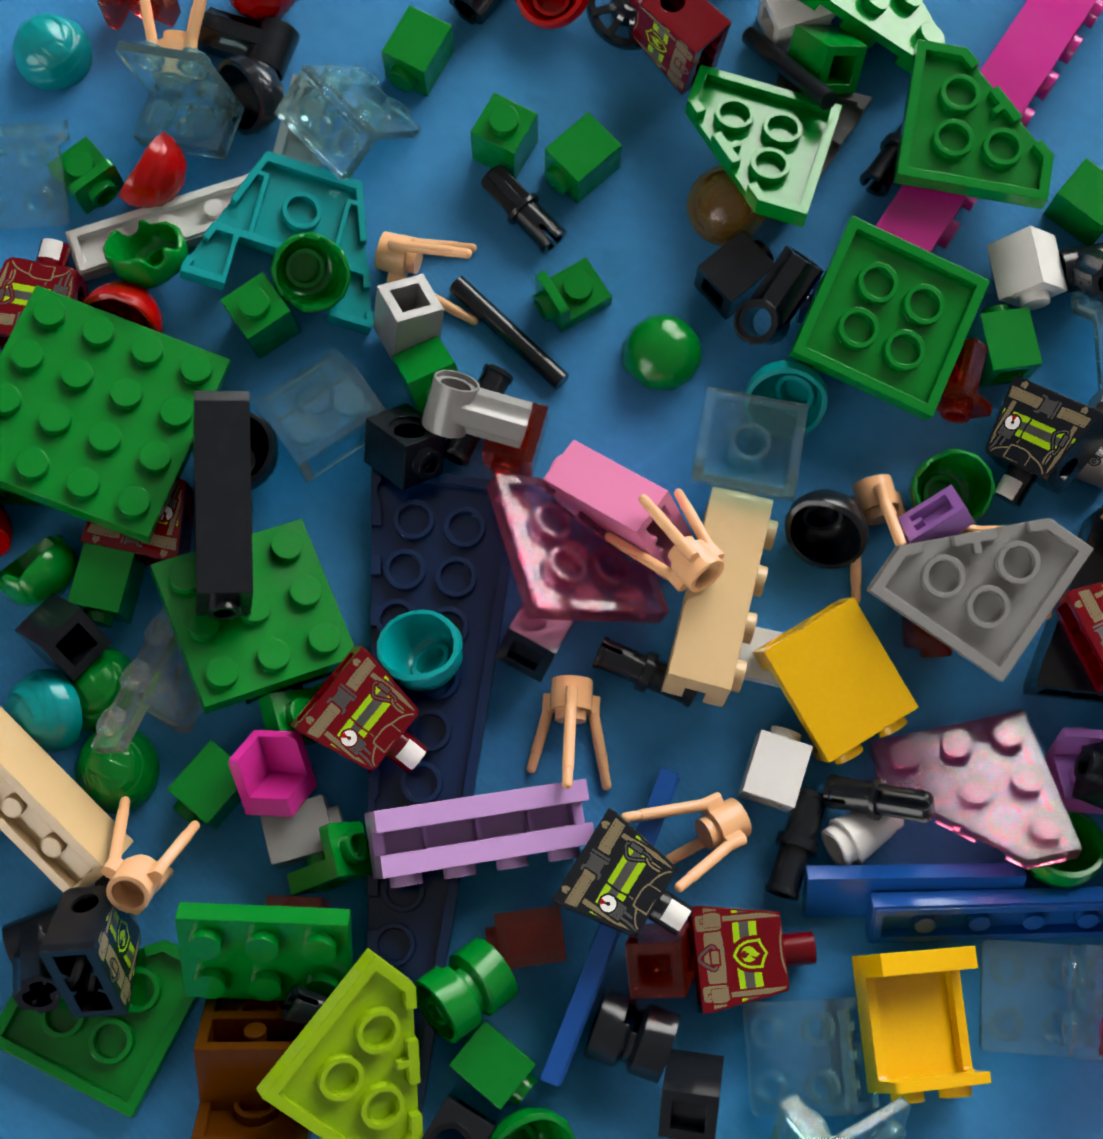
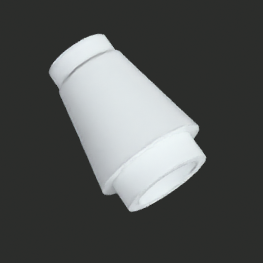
(856, 837)

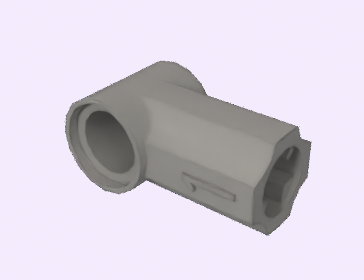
(461, 408)

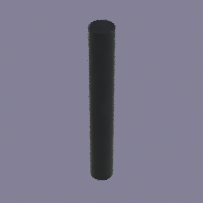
(789, 68)
(509, 332)

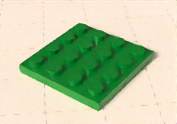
(98, 412)

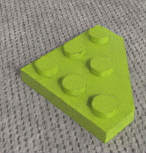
(355, 1060)

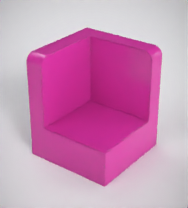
(272, 773)

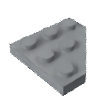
(983, 587)

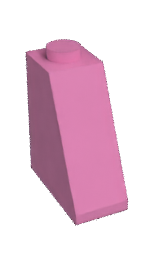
(610, 498)

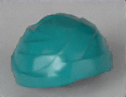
(52, 52)
(794, 383)
(420, 650)
(46, 709)

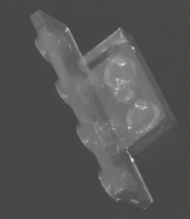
(151, 684)

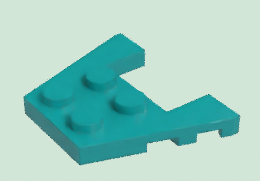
(281, 201)

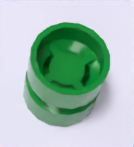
(471, 985)

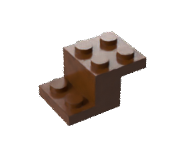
(232, 1056)

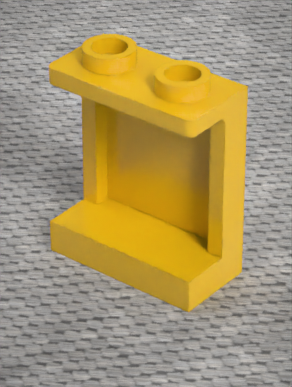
(838, 680)
(916, 1023)

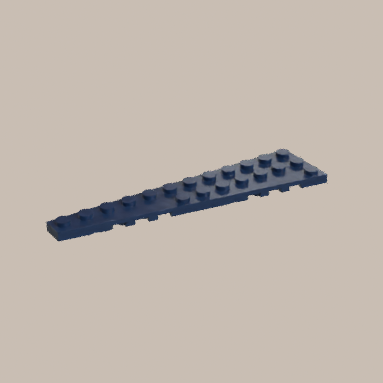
(446, 555)

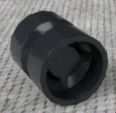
(632, 1035)

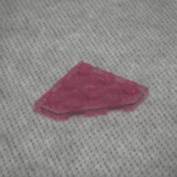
(565, 562)
(986, 785)

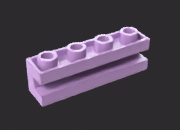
(477, 830)

